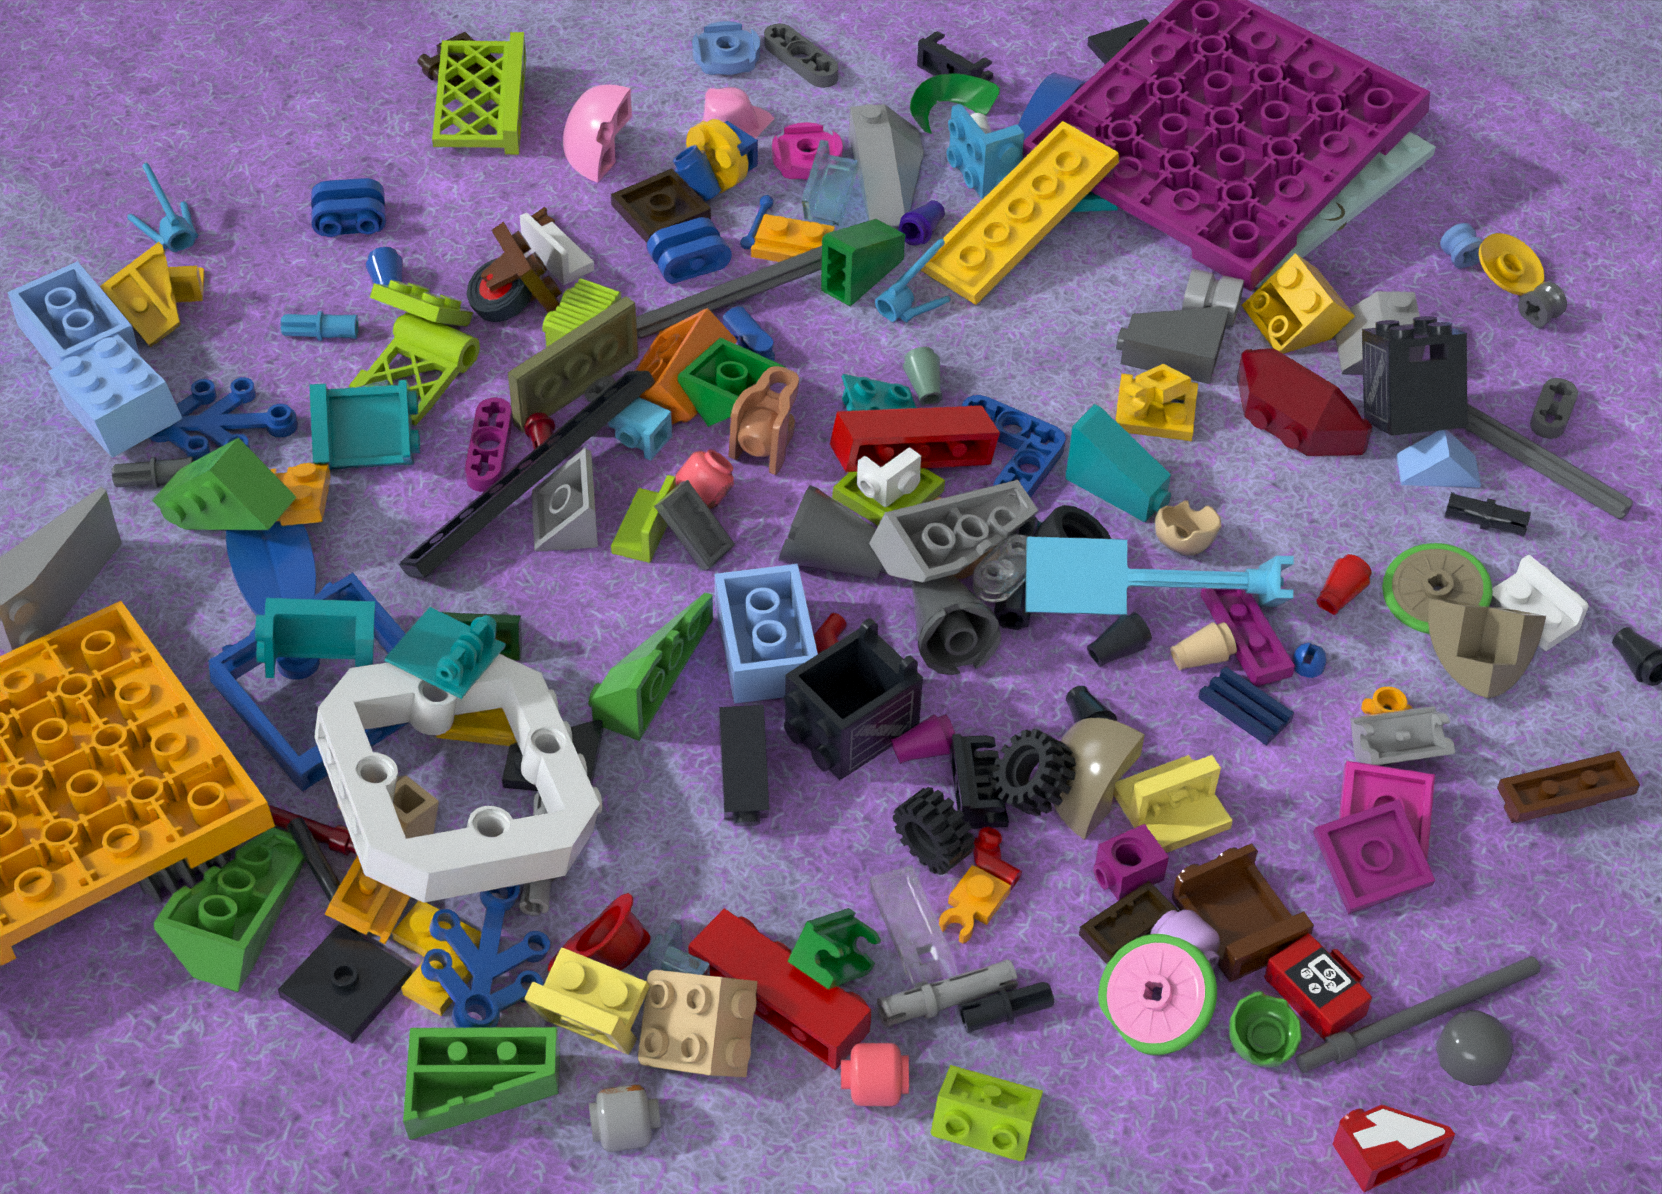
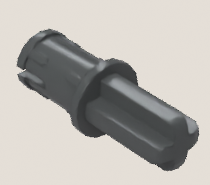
(147, 473)

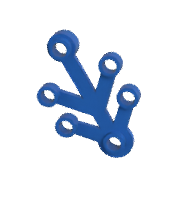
(213, 422)
(483, 962)

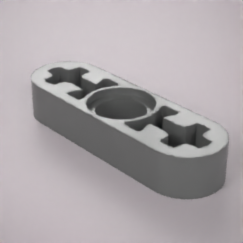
(798, 44)

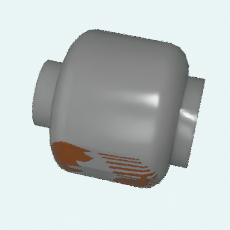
(623, 1118)

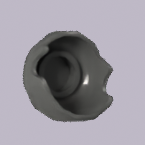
(1474, 1048)

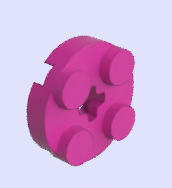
(789, 147)

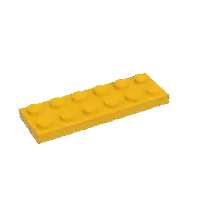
(1020, 212)

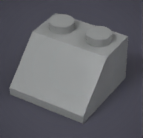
(1376, 307)

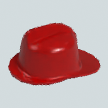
(612, 937)

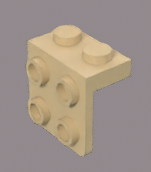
(697, 1023)

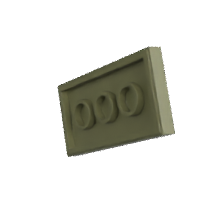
(574, 362)

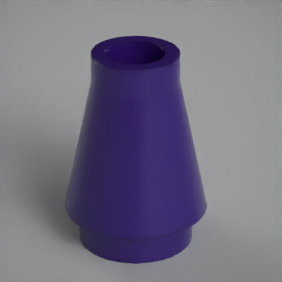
(921, 222)

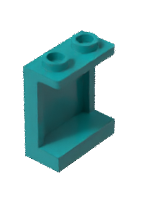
(363, 426)
(315, 631)

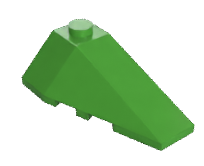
(644, 677)
(228, 915)

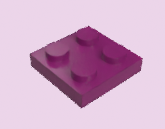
(1373, 856)

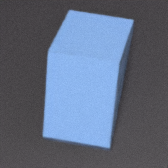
(1438, 462)

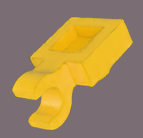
(1158, 385)

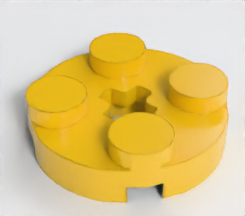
(727, 160)

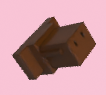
(542, 218)

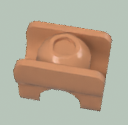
(763, 419)

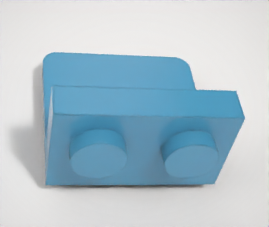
(982, 156)

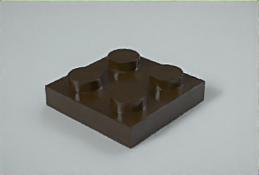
(659, 203)

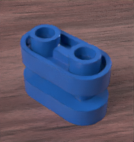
(348, 207)
(688, 250)

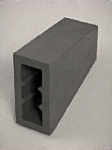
(1178, 338)

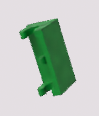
(830, 951)

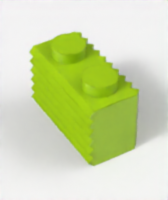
(577, 307)

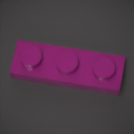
(1256, 642)

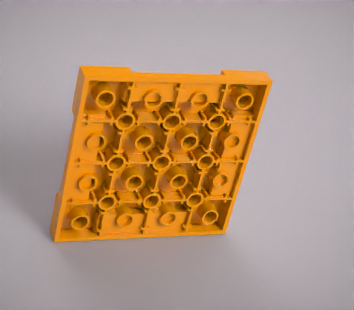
(105, 774)

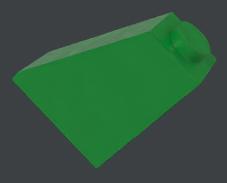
(859, 258)

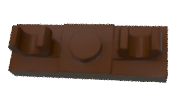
(1567, 787)

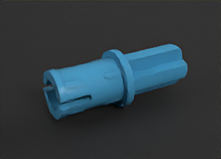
(320, 325)

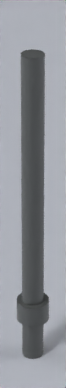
(1345, 1045)

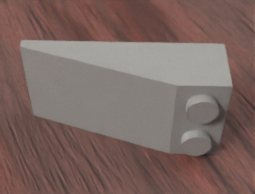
(54, 569)

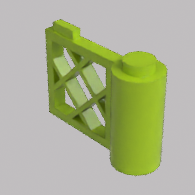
(434, 348)

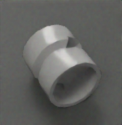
(1207, 292)

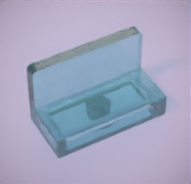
(828, 187)

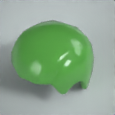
(1268, 1024)

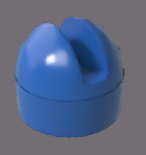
(1317, 664)

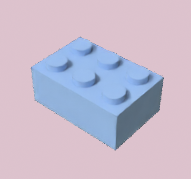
(67, 314)
(115, 395)
(763, 629)

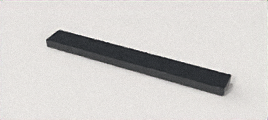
(525, 474)

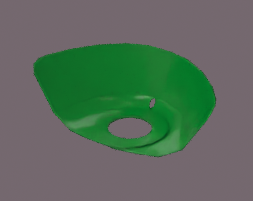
(957, 88)

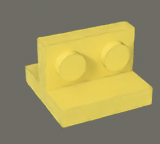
(1175, 801)
(590, 1000)

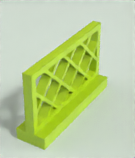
(510, 99)

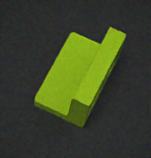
(642, 524)

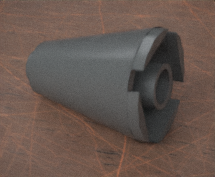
(830, 538)
(953, 625)

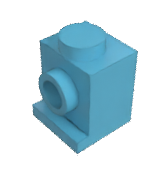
(643, 427)

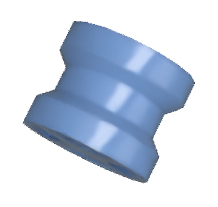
(1462, 245)

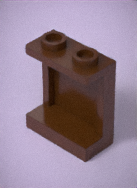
(1241, 909)

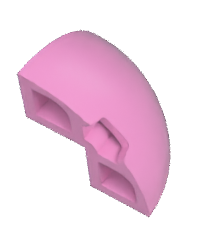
(592, 129)

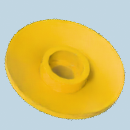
(1510, 263)

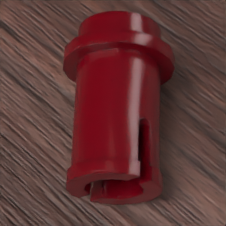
(539, 428)

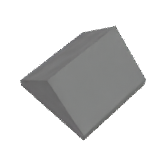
(566, 507)

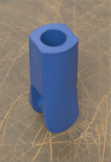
(748, 332)

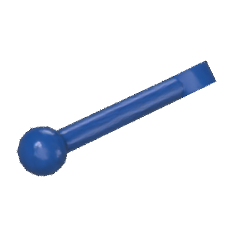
(765, 202)

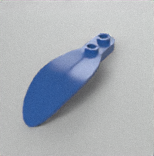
(275, 566)

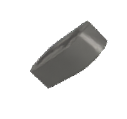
(1561, 410)

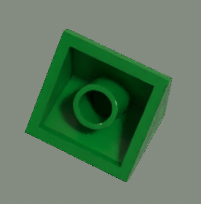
(720, 377)

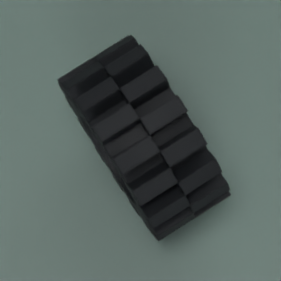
(1048, 780)
(934, 830)

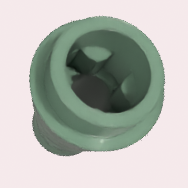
(923, 372)

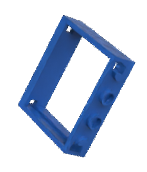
(241, 658)

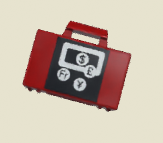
(1319, 985)

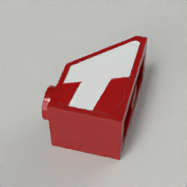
(1388, 1144)

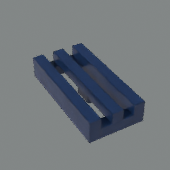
(1250, 700)

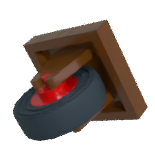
(511, 281)

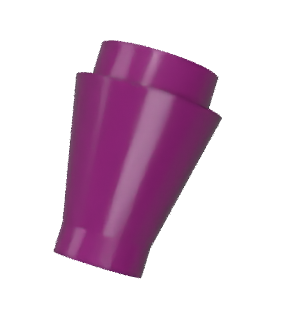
(925, 739)

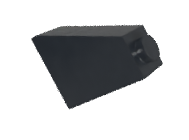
(744, 764)

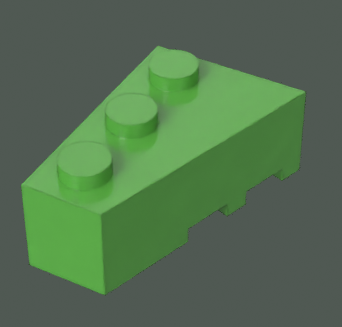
(224, 492)
(476, 1074)

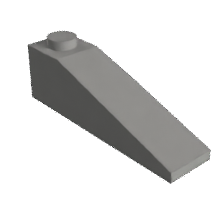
(888, 160)
(949, 532)

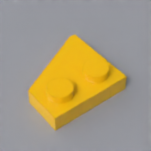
(146, 295)

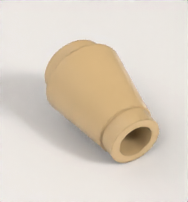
(1205, 647)

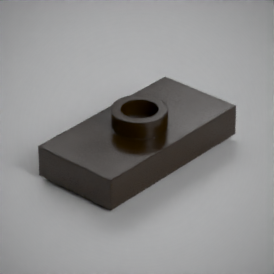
(1125, 920)

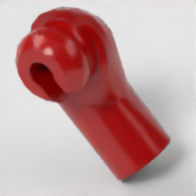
(829, 632)
(988, 857)

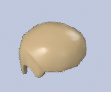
(1195, 527)

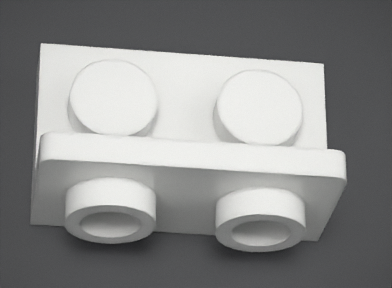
(1542, 593)

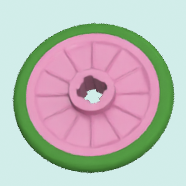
(1186, 999)

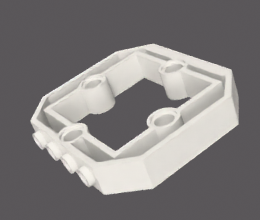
(494, 846)

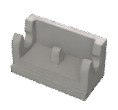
(1400, 736)

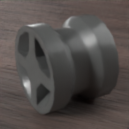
(1542, 304)

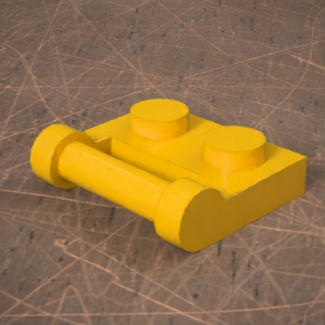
(1159, 420)

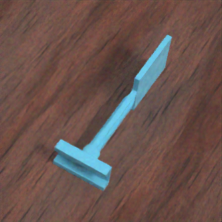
(1094, 577)

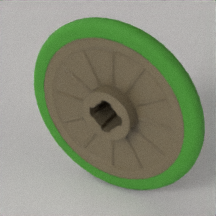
(1417, 570)

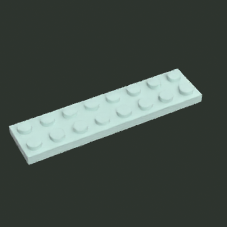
(1364, 189)

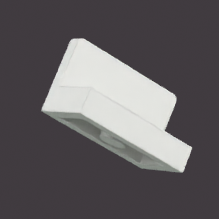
(556, 250)

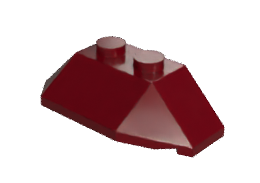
(1299, 406)

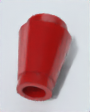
(1345, 581)

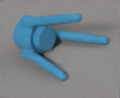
(174, 230)
(898, 299)

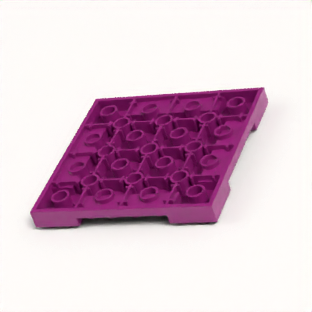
(1235, 128)

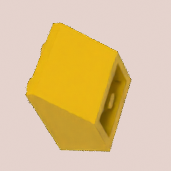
(1297, 307)

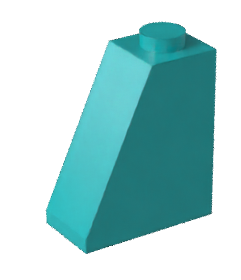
(1116, 466)

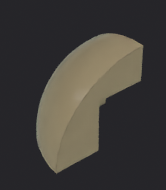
(1483, 645)
(1102, 756)

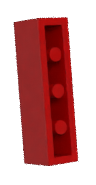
(938, 434)
(786, 998)

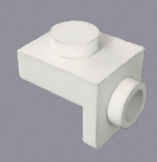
(892, 480)

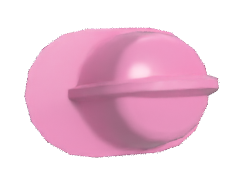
(734, 106)

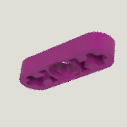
(484, 432)

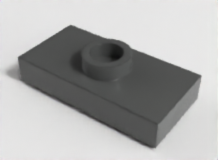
(694, 525)

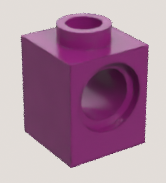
(1134, 848)

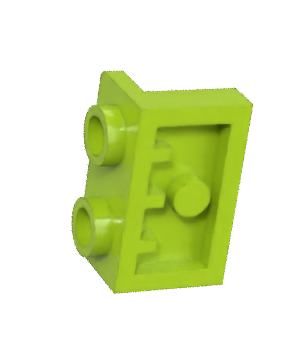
(985, 1113)

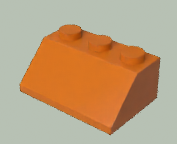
(672, 353)

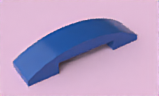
(1047, 99)

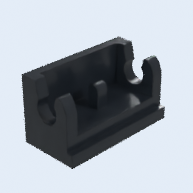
(939, 60)
(974, 781)

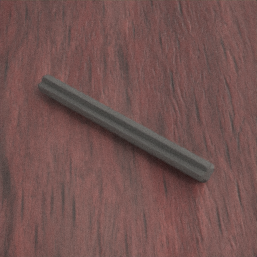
(730, 292)
(1548, 464)

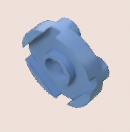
(714, 59)

